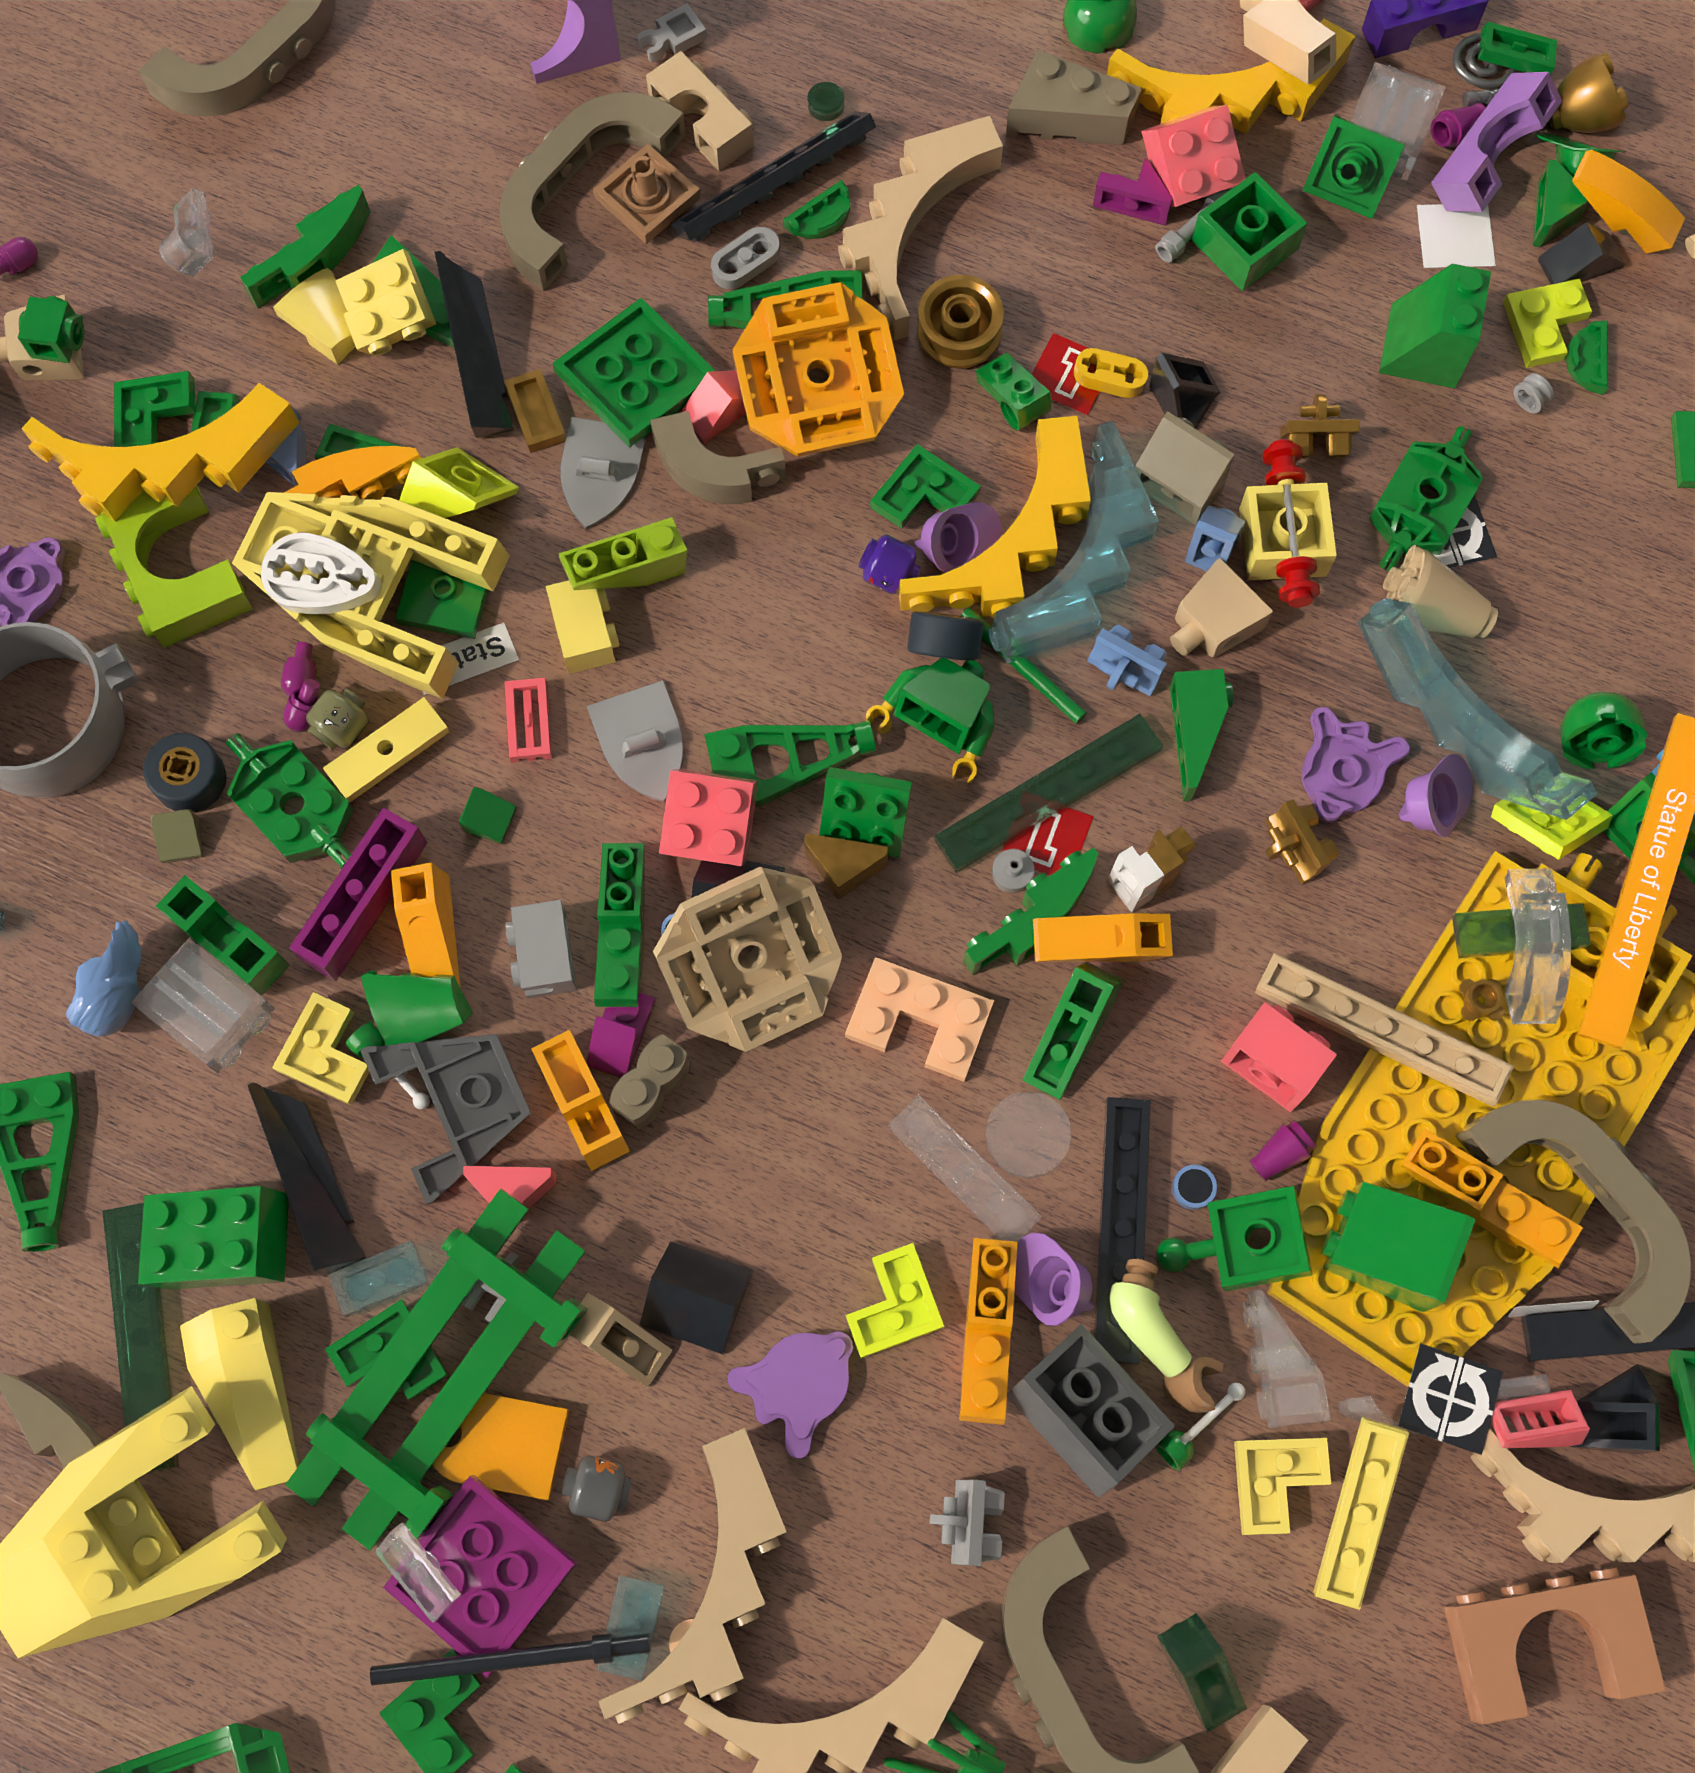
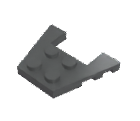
(472, 1095)

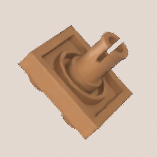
(646, 193)

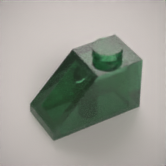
(1202, 1671)

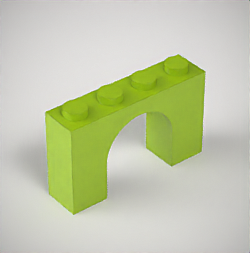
(171, 606)

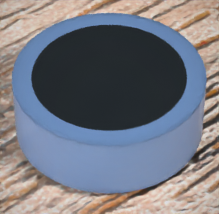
(1194, 1187)

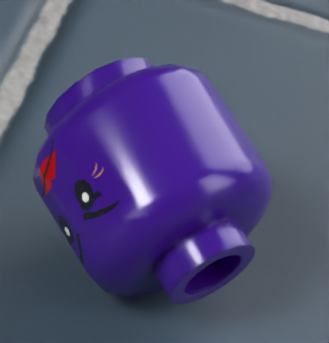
(887, 562)

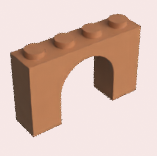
(1606, 1608)

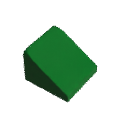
(487, 815)

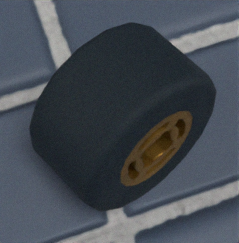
(945, 636)
(195, 785)

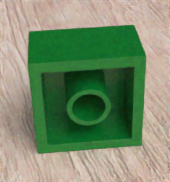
(1249, 231)

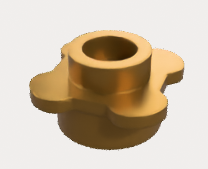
(1492, 993)

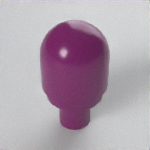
(17, 255)
(298, 668)
(299, 705)

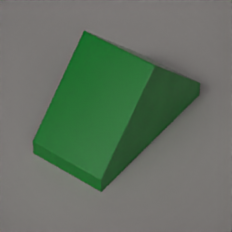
(1557, 203)

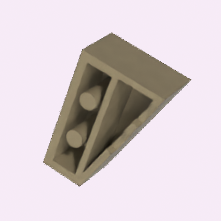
(1072, 102)

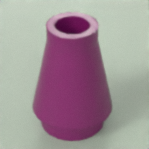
(1453, 124)
(1283, 1150)

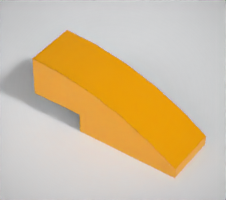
(1628, 202)
(580, 1100)

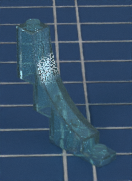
(1065, 607)
(1499, 755)

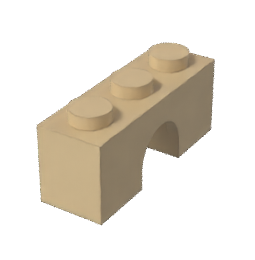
(724, 129)

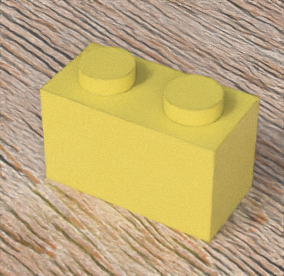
(582, 627)

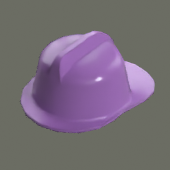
(959, 534)
(1439, 797)
(1051, 1280)

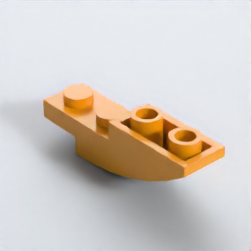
(356, 472)
(1495, 1204)
(988, 1331)

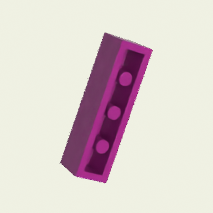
(357, 895)

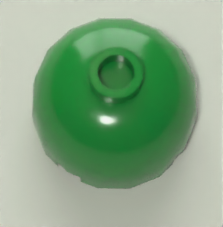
(1099, 23)
(1603, 730)

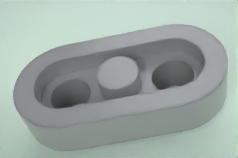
(741, 257)

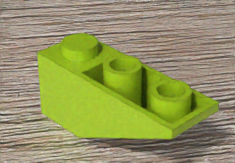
(628, 558)

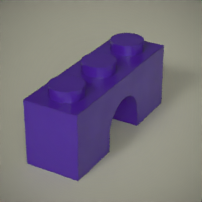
(1395, 23)

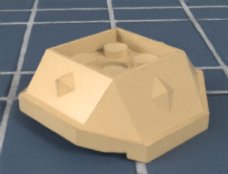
(770, 988)

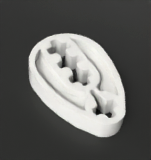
(308, 595)

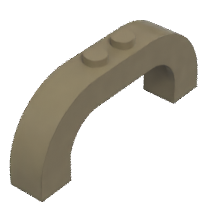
(246, 73)
(561, 155)
(1629, 1196)
(1039, 1680)

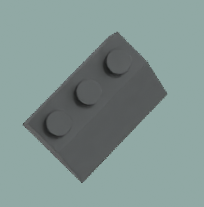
(1090, 1411)

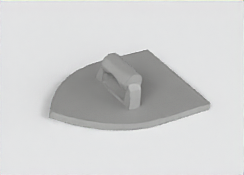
(597, 470)
(640, 738)

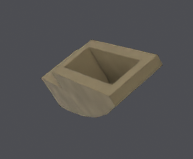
(47, 1420)

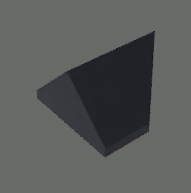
(1183, 387)
(1622, 1415)

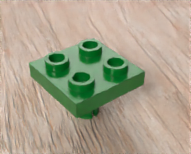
(1353, 166)
(865, 808)

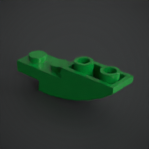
(322, 244)
(1044, 898)
(620, 925)

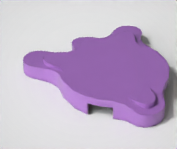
(30, 580)
(1344, 767)
(798, 1382)

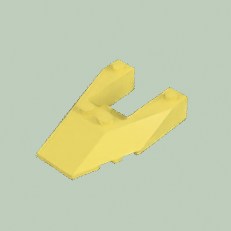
(386, 538)
(101, 1555)

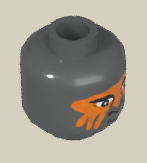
(596, 1488)

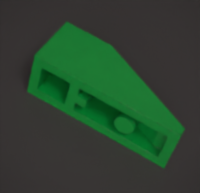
(1198, 712)
(1072, 1028)

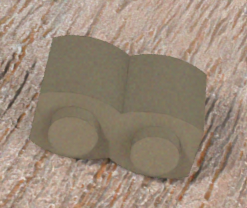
(658, 1073)

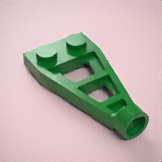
(742, 299)
(732, 750)
(30, 1103)

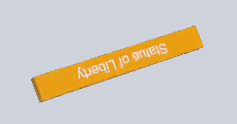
(1644, 891)

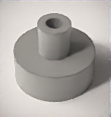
(1012, 879)

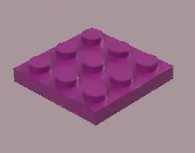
(496, 1564)

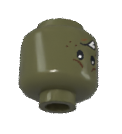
(337, 718)

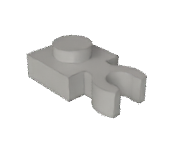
(674, 30)

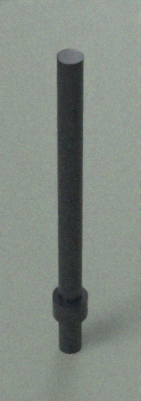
(601, 1649)

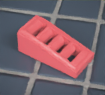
(1561, 1404)

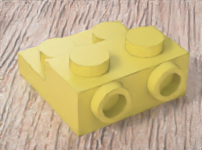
(385, 304)

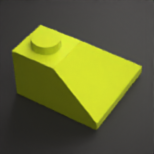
(453, 484)

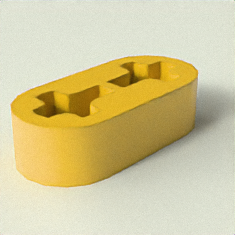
(1110, 373)

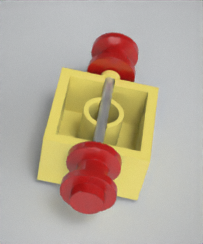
(1288, 527)

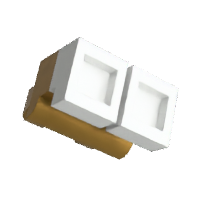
(1145, 876)

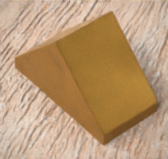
(844, 862)

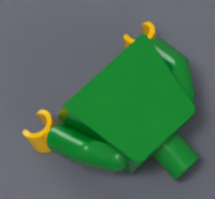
(945, 705)

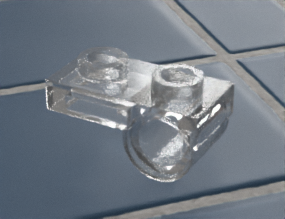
(189, 244)

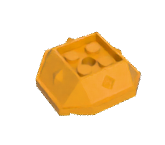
(825, 331)

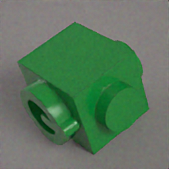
(50, 329)

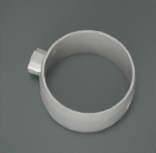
(102, 733)

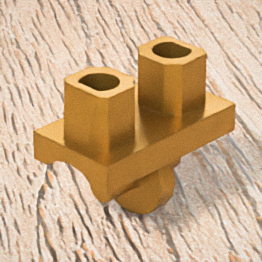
(1337, 432)
(1296, 842)

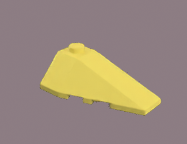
(241, 1379)

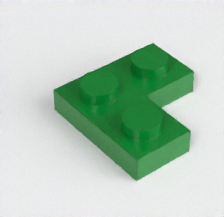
(144, 401)
(918, 480)
(361, 1347)
(423, 1724)

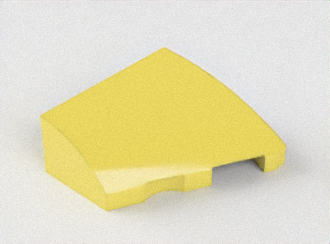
(317, 313)

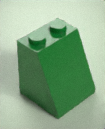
(1436, 327)
(1397, 1245)

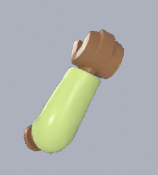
(1143, 1321)

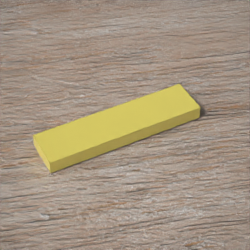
(1361, 1513)

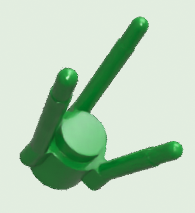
(972, 1762)

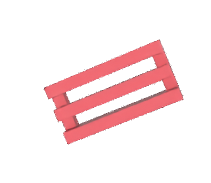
(530, 751)

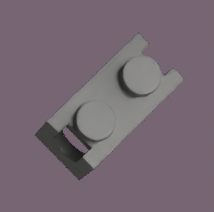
(542, 949)

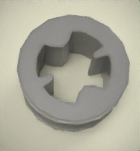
(1533, 393)

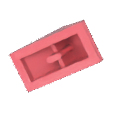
(715, 404)
(522, 1183)

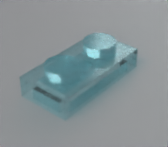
(378, 1278)
(633, 1613)

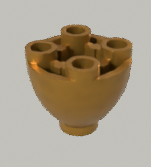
(1590, 98)

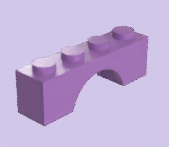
(1518, 108)

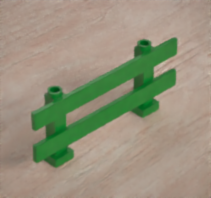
(529, 1299)

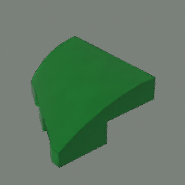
(414, 1006)

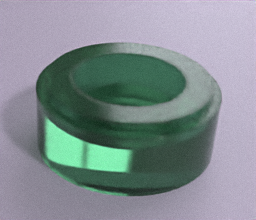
(826, 101)

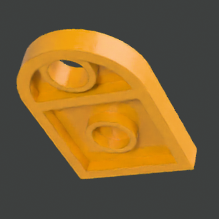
(508, 1446)

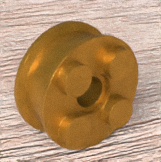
(960, 343)

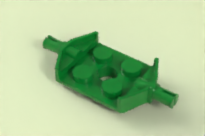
(1411, 519)
(271, 778)

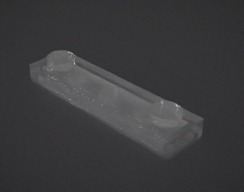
(964, 1171)

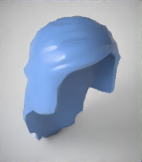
(107, 985)

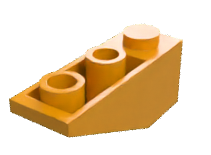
(426, 919)
(1103, 938)

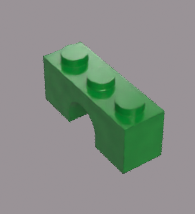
(222, 935)

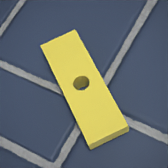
(407, 736)

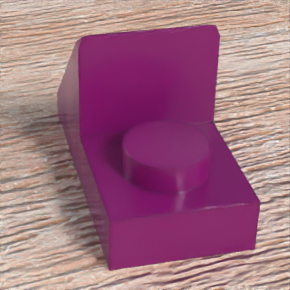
(1139, 199)
(618, 1036)

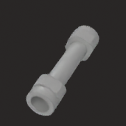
(1174, 243)

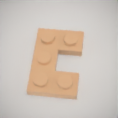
(901, 991)

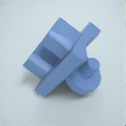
(1126, 662)

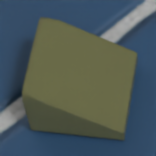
(177, 835)

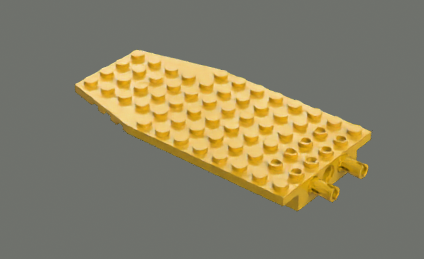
(1391, 1105)

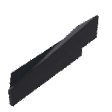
(474, 348)
(308, 1180)

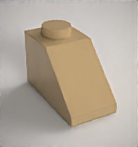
(620, 1341)

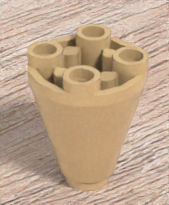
(1440, 596)

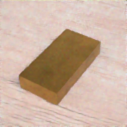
(535, 410)

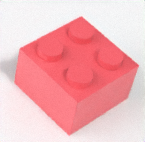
(1195, 154)
(708, 817)
(1279, 1056)

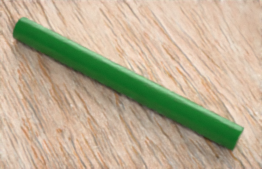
(1036, 677)

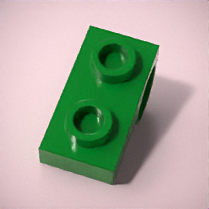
(1016, 390)

